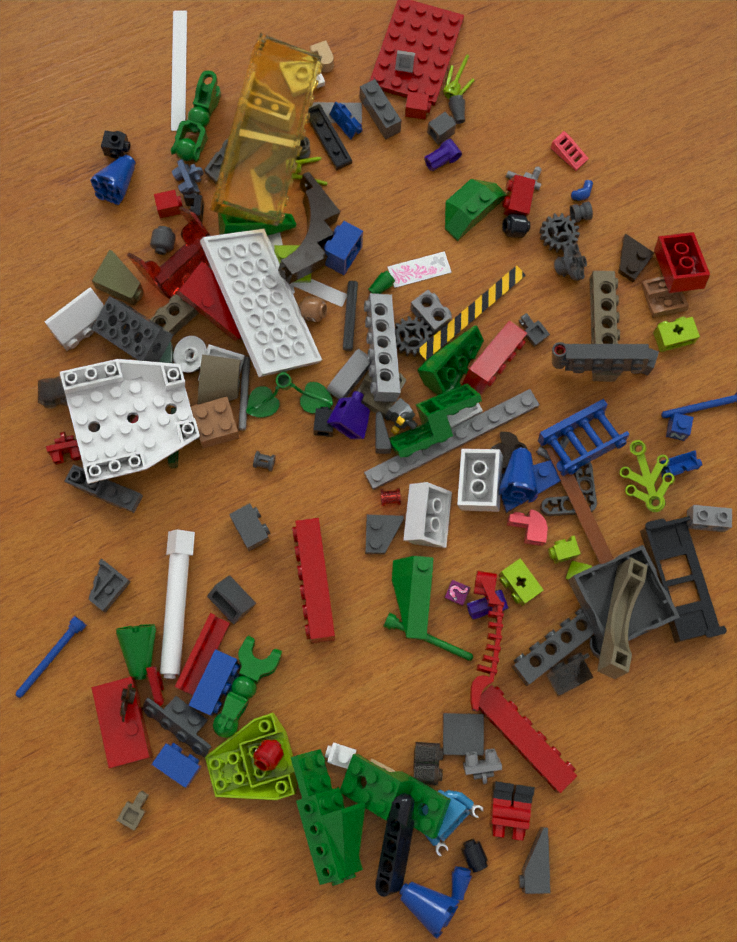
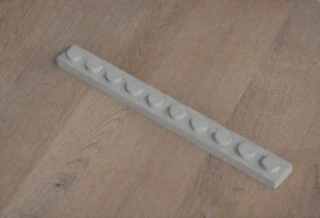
(462, 434)

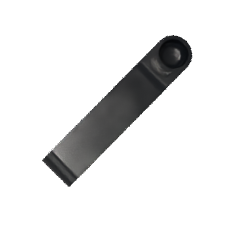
(395, 846)

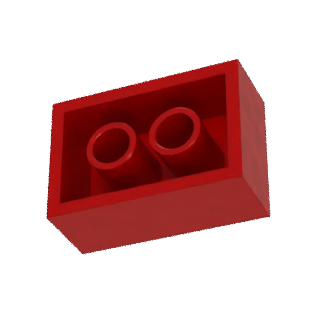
(681, 262)

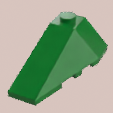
(447, 366)

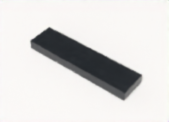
(328, 137)

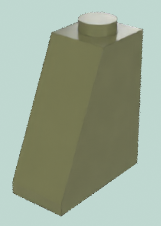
(117, 280)

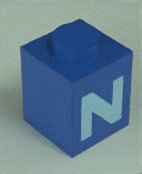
(679, 426)

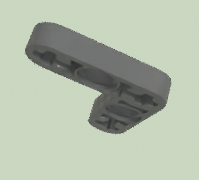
(591, 498)

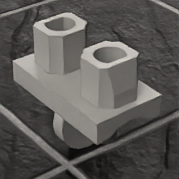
(482, 768)

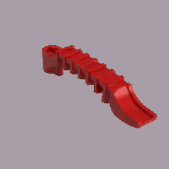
(485, 585)

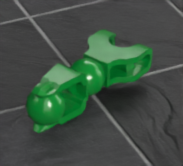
(198, 118)
(244, 687)

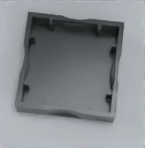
(594, 593)

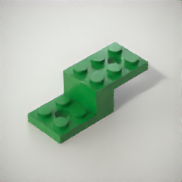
(434, 420)
(386, 786)

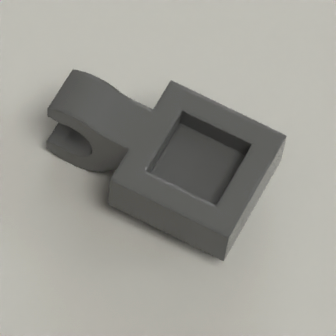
(535, 331)

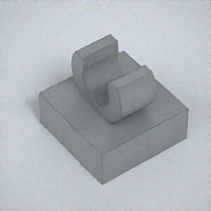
(404, 61)

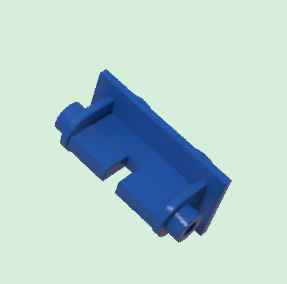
(341, 116)
(681, 463)

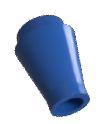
(460, 881)

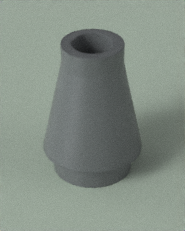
(457, 107)

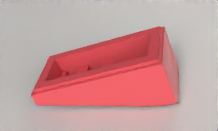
(573, 147)

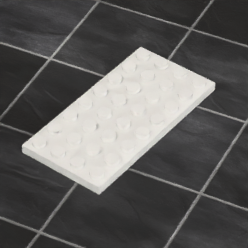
(260, 301)

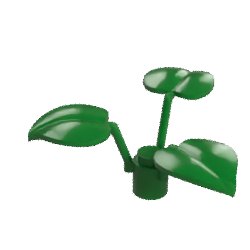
(264, 403)

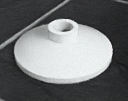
(185, 349)

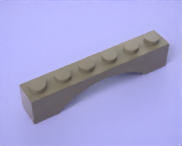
(615, 650)

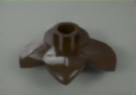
(508, 444)
(127, 698)

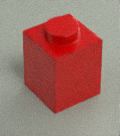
(417, 105)
(168, 203)

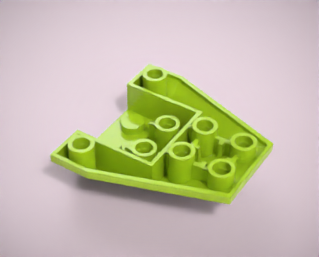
(233, 765)

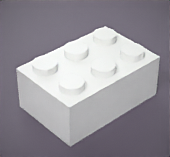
(480, 480)

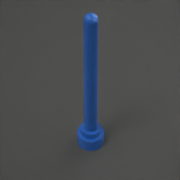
(700, 406)
(75, 626)

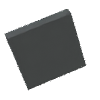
(463, 733)

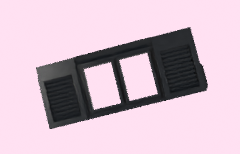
(670, 540)

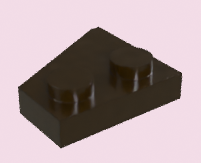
(633, 258)

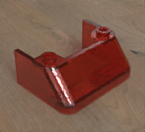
(176, 270)

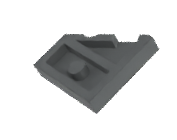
(380, 532)
(107, 586)

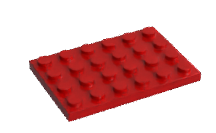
(428, 34)

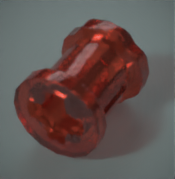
(390, 497)

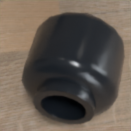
(515, 225)

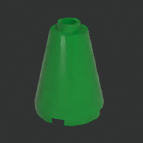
(137, 648)

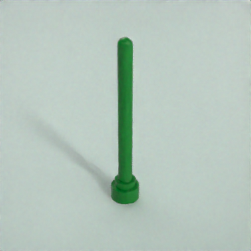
(393, 622)

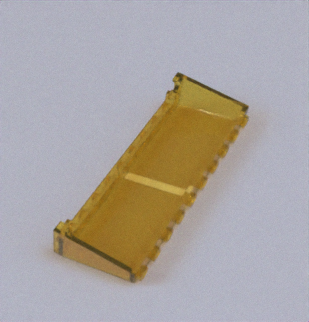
(267, 132)

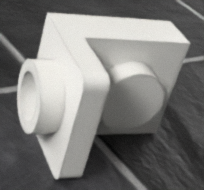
(339, 755)

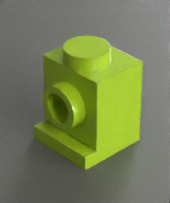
(564, 550)

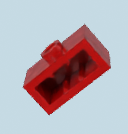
(519, 195)

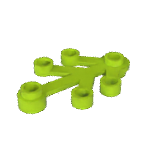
(648, 479)

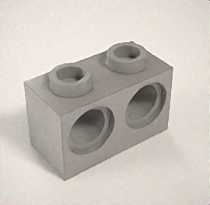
(429, 313)
(709, 518)

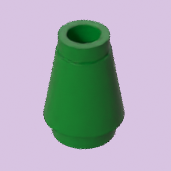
(382, 283)

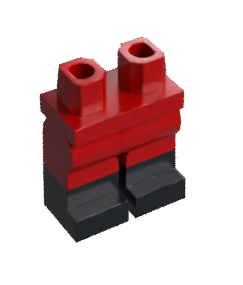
(511, 815)

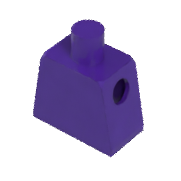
(350, 416)

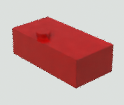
(206, 297)
(127, 740)

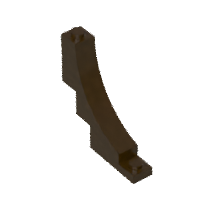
(320, 214)

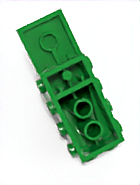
(337, 826)

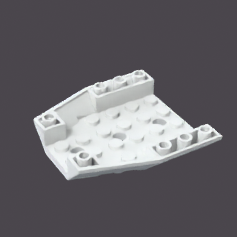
(112, 392)

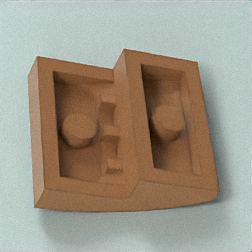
(660, 300)

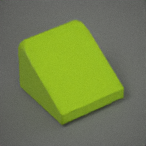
(575, 568)

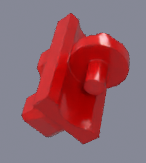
(62, 446)

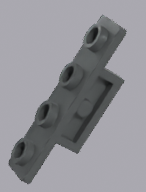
(181, 721)

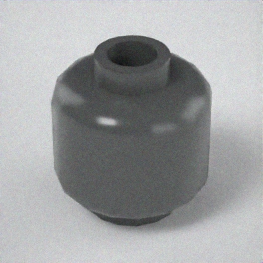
(162, 240)

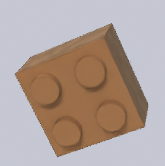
(215, 422)

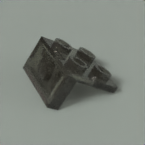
(571, 675)

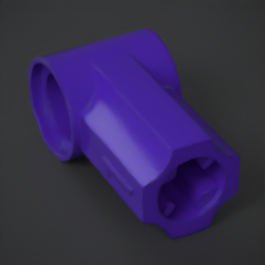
(446, 153)
(479, 607)

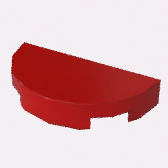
(156, 684)

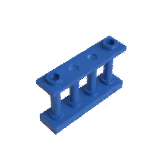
(582, 419)

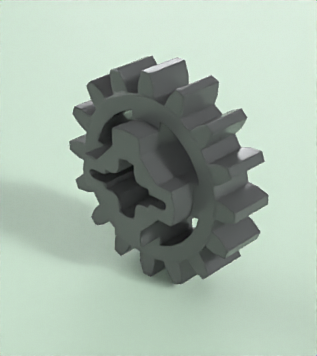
(553, 226)
(410, 328)

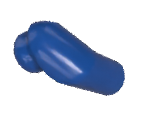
(583, 193)

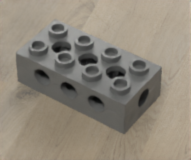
(151, 339)

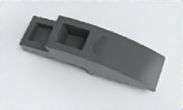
(104, 490)

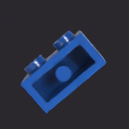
(177, 765)

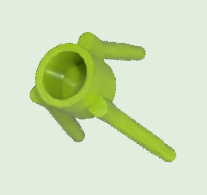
(453, 88)
(299, 169)

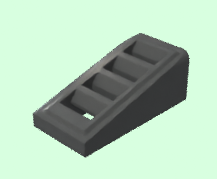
(382, 441)

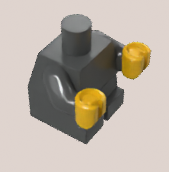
(401, 415)

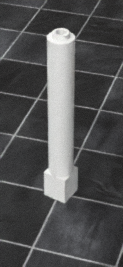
(179, 547)

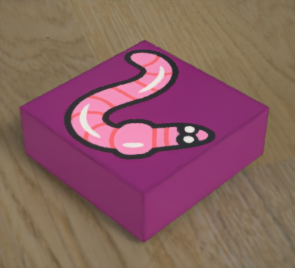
(457, 592)

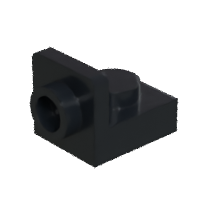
(197, 204)

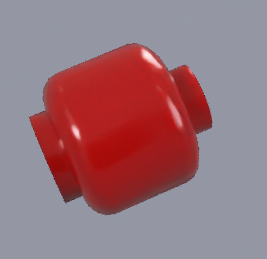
(268, 755)

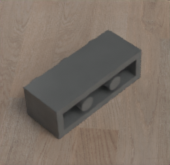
(380, 109)

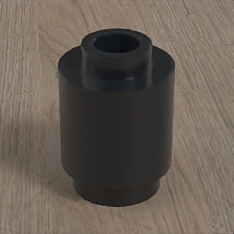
(474, 855)

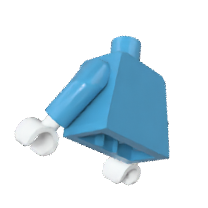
(458, 810)

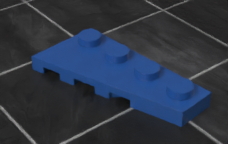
(545, 476)

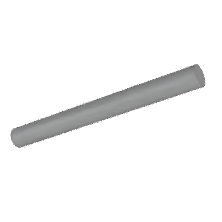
(244, 394)

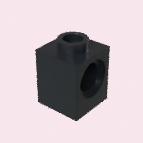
(321, 427)

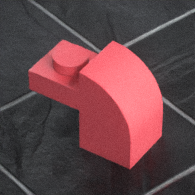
(535, 526)

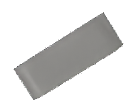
(349, 375)

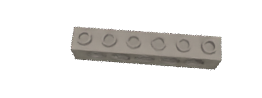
(389, 389)

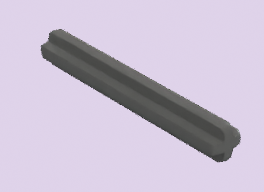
(350, 316)

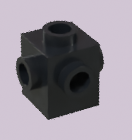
(115, 144)

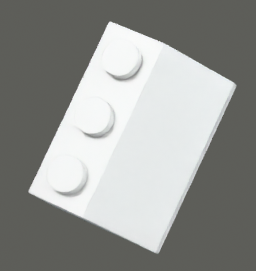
(75, 319)
(427, 515)

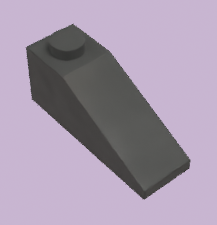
(536, 869)

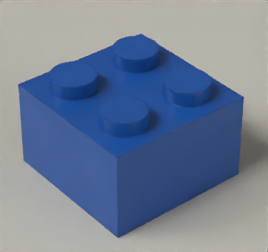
(343, 247)

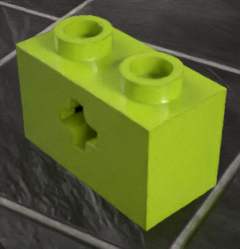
(676, 333)
(518, 572)

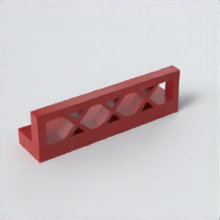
(208, 640)

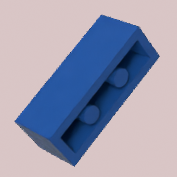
(214, 683)

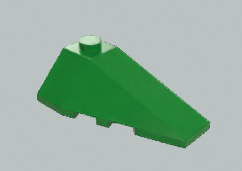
(231, 224)
(413, 589)

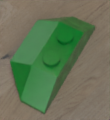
(470, 206)

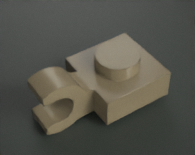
(132, 812)

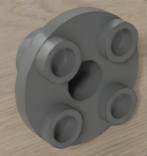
(572, 263)

